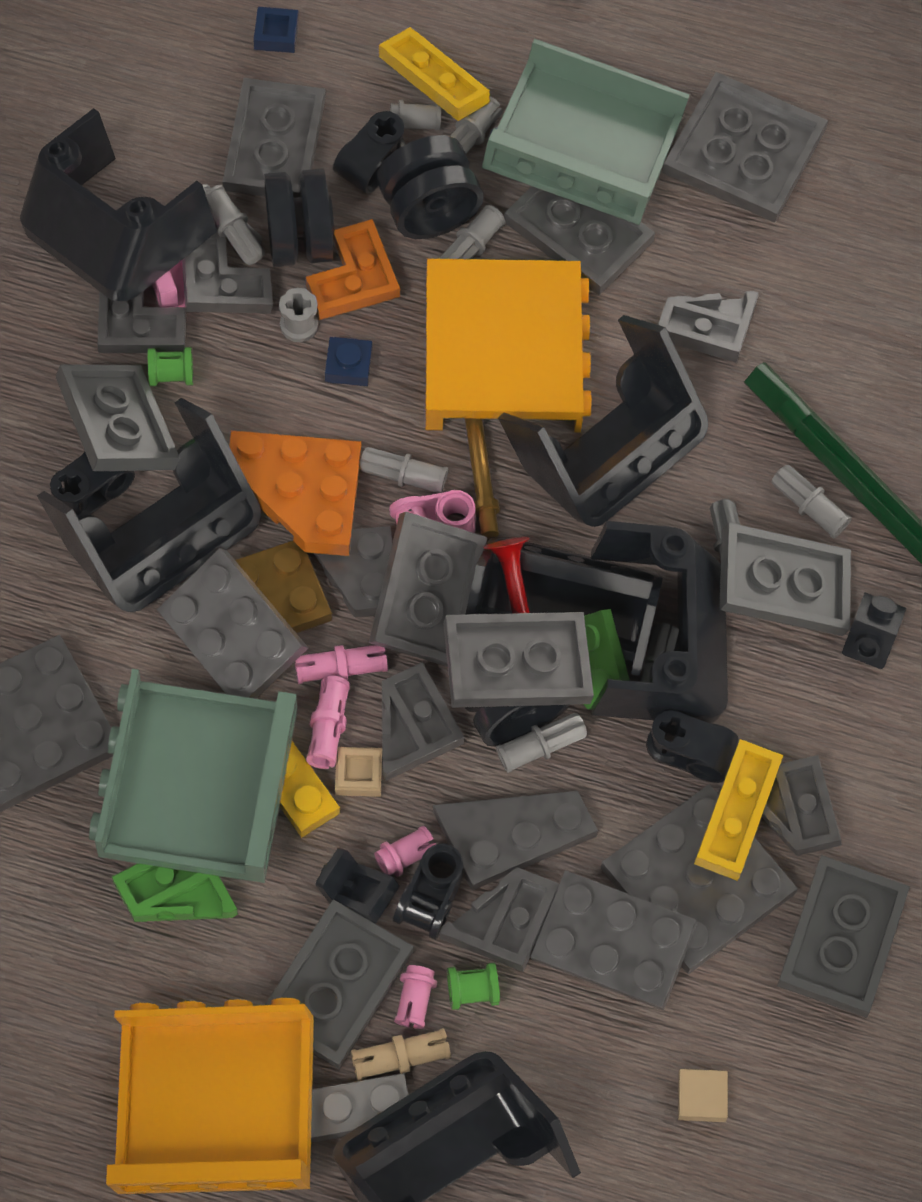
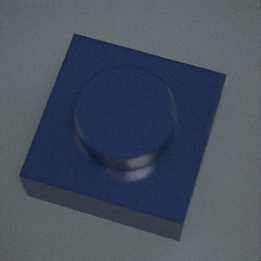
(276, 29)
(348, 361)

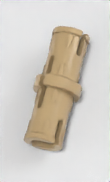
(400, 1054)

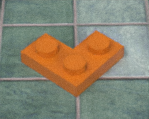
(362, 279)

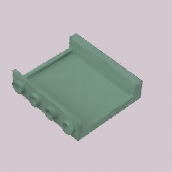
(586, 131)
(194, 779)

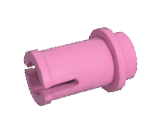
(400, 854)
(415, 996)

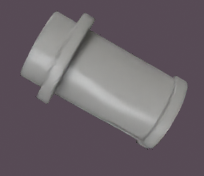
(418, 115)

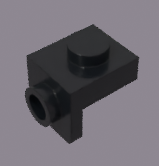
(874, 630)
(356, 885)

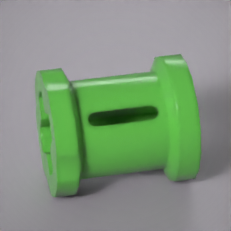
(170, 366)
(473, 986)

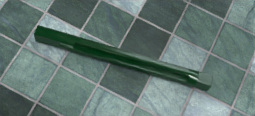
(837, 457)

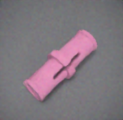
(341, 663)
(328, 722)

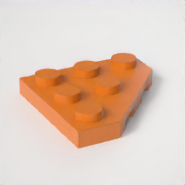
(303, 485)

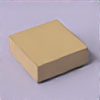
(358, 771)
(702, 1095)

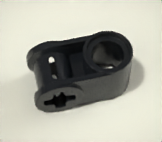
(365, 153)
(87, 486)
(696, 747)
(428, 898)

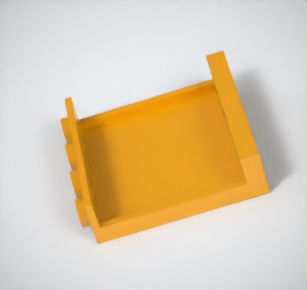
(506, 340)
(214, 1098)

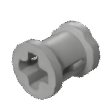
(298, 315)

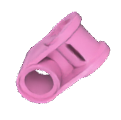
(438, 507)

